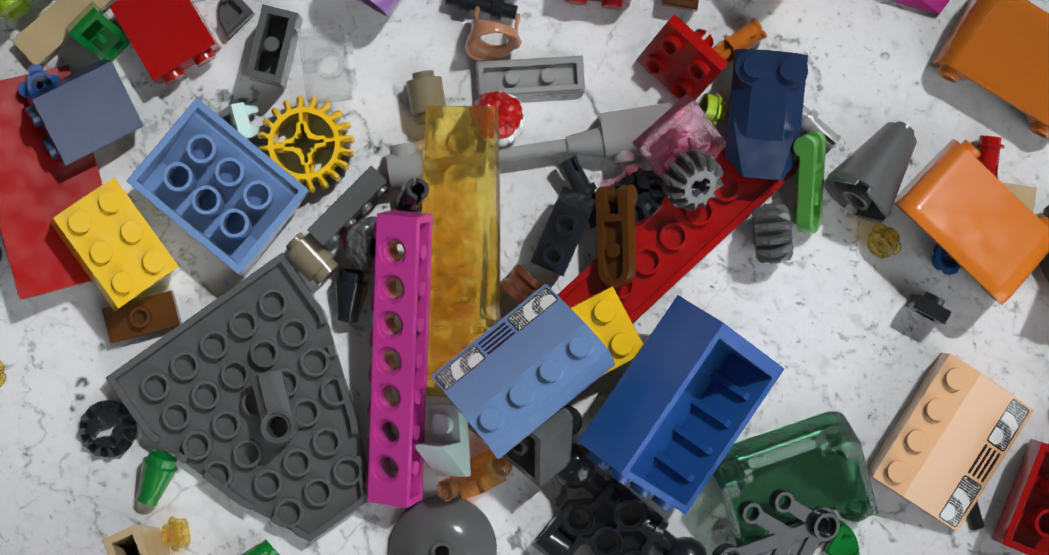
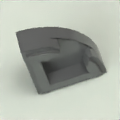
(233, 15)

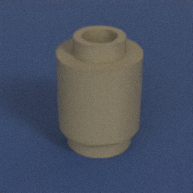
(424, 91)
(311, 258)

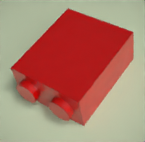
(166, 36)

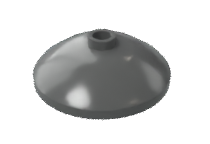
(443, 523)

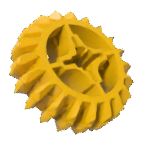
(337, 141)

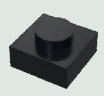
(930, 307)

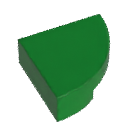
(843, 543)

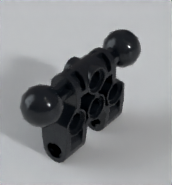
(610, 495)

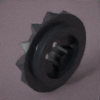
(652, 196)
(124, 432)

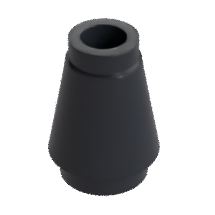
(350, 294)

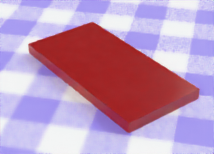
(35, 192)

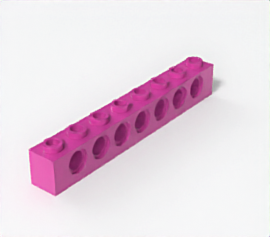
(412, 307)

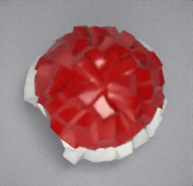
(510, 114)

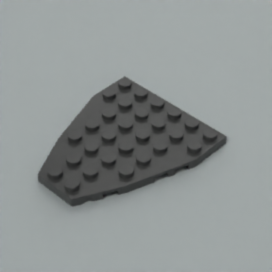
(200, 402)

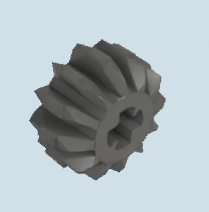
(691, 179)
(772, 233)

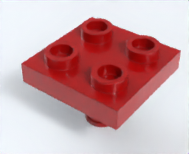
(682, 59)

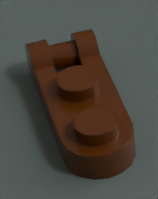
(616, 234)

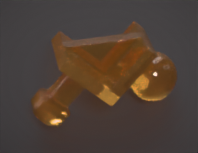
(485, 474)

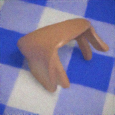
(482, 51)

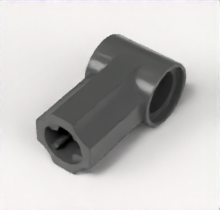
(272, 402)

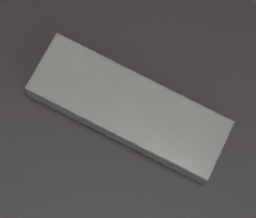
(532, 76)

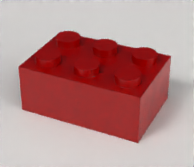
(1026, 511)

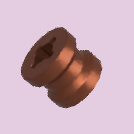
(520, 284)

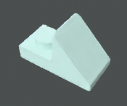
(449, 443)

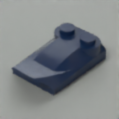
(765, 112)

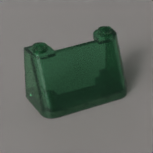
(811, 459)

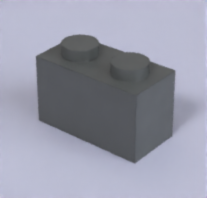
(273, 46)

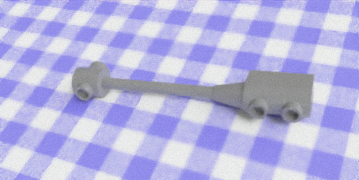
(610, 139)

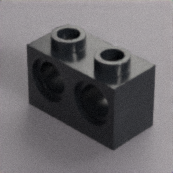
(563, 231)

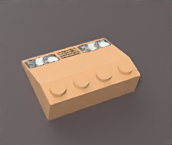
(949, 440)

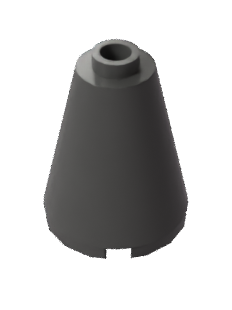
(874, 172)

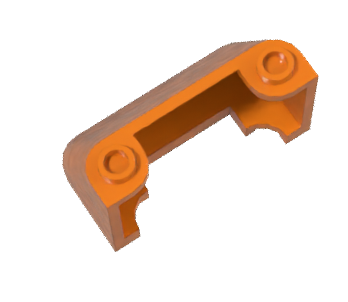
(1004, 52)
(976, 220)

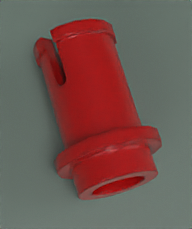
(990, 152)

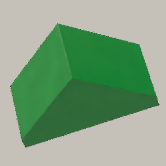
(98, 33)

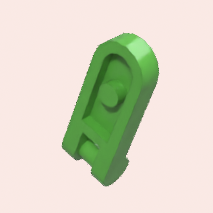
(809, 181)

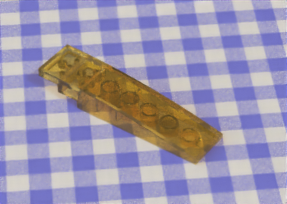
(465, 207)

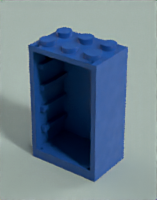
(680, 406)

